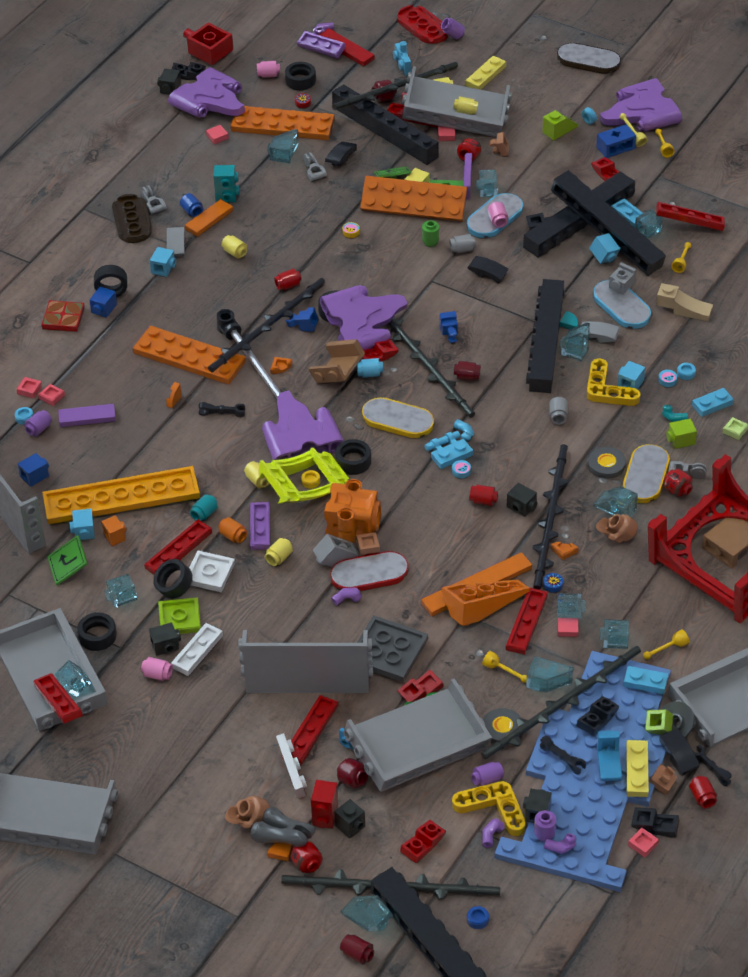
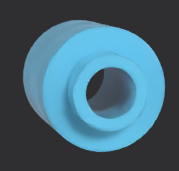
(369, 367)

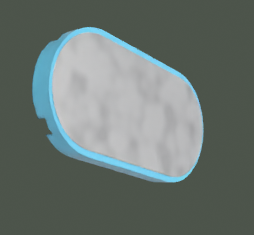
(479, 222)
(624, 308)

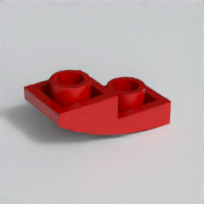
(423, 842)

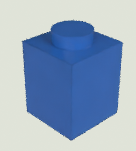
(103, 302)
(33, 469)

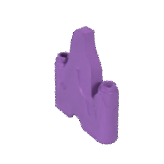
(209, 93)
(643, 106)
(361, 315)
(298, 430)

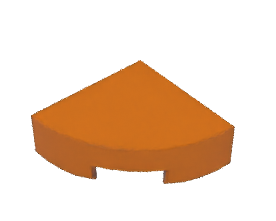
(280, 365)
(175, 395)
(564, 550)
(280, 851)

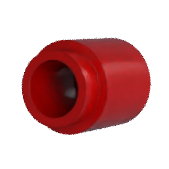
(287, 279)
(483, 495)
(703, 792)

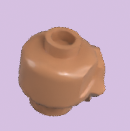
(618, 527)
(247, 811)

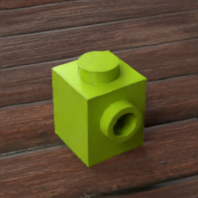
(682, 433)

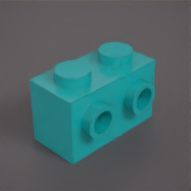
(225, 183)

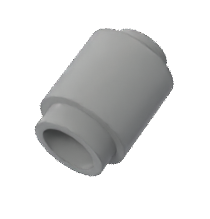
(462, 243)
(558, 410)

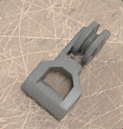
(313, 165)
(150, 200)
(698, 470)

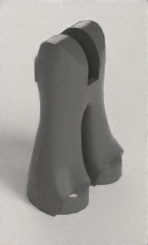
(281, 829)

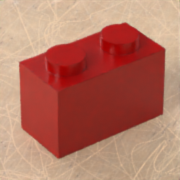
(324, 803)

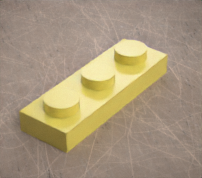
(485, 73)
(637, 768)

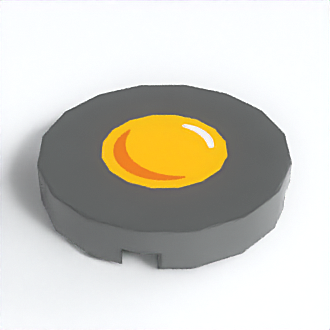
(606, 462)
(500, 723)

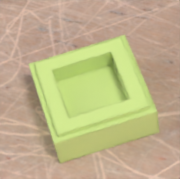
(735, 428)

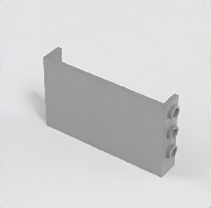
(434, 102)
(22, 518)
(42, 648)
(306, 666)
(717, 698)
(418, 737)
(54, 813)

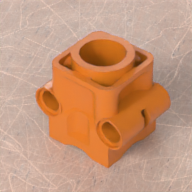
(352, 511)

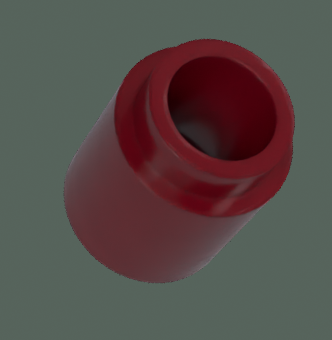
(467, 370)
(357, 948)

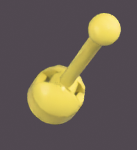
(641, 138)

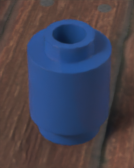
(191, 205)

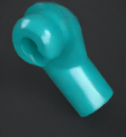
(672, 416)

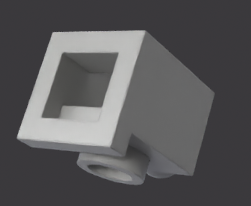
(622, 278)

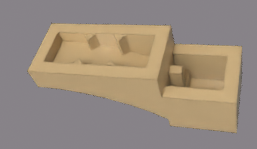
(683, 305)

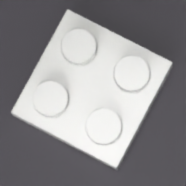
(211, 570)

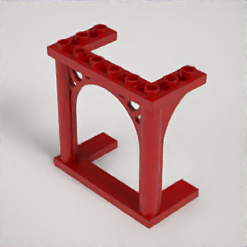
(662, 541)

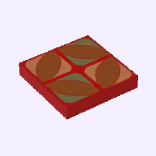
(63, 315)

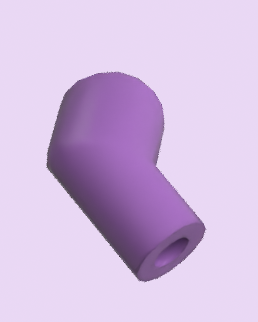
(322, 27)
(344, 593)
(493, 826)
(563, 846)

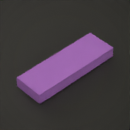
(321, 44)
(467, 173)
(86, 415)
(260, 525)

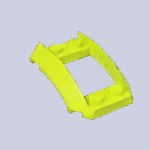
(278, 472)

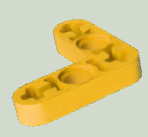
(600, 387)
(499, 799)

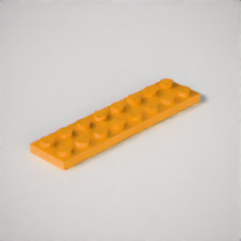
(122, 494)

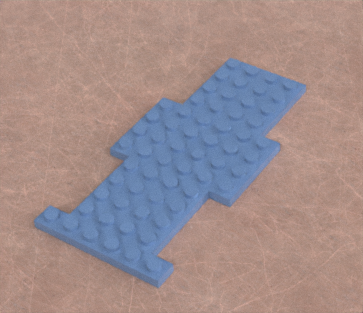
(582, 801)

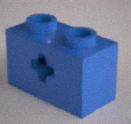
(616, 141)

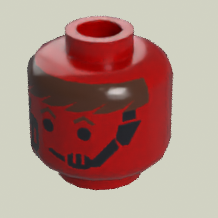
(469, 145)
(678, 482)
(306, 857)

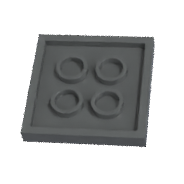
(393, 647)

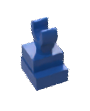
(306, 320)
(449, 325)

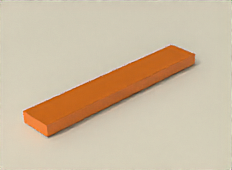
(501, 571)

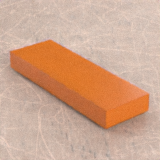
(208, 217)

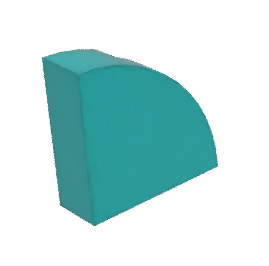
(569, 321)

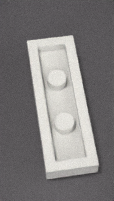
(197, 649)
(292, 765)

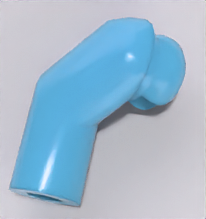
(465, 428)

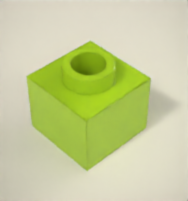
(658, 721)

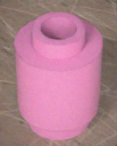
(268, 69)
(498, 214)
(157, 669)

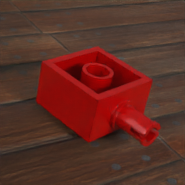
(209, 43)

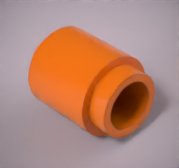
(232, 530)

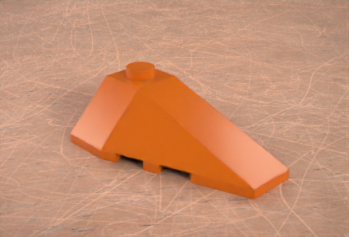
(477, 602)

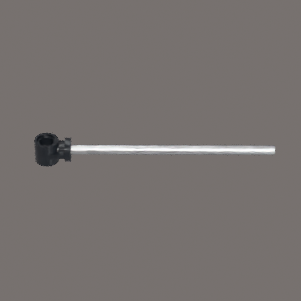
(231, 329)

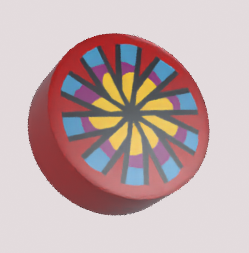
(302, 100)

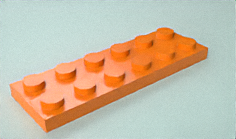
(279, 121)
(413, 198)
(187, 354)

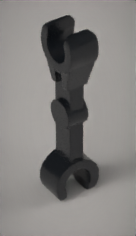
(206, 409)
(548, 744)
(722, 774)

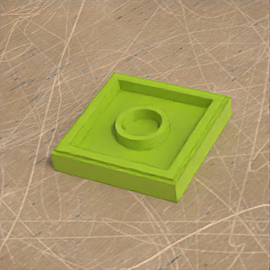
(182, 613)

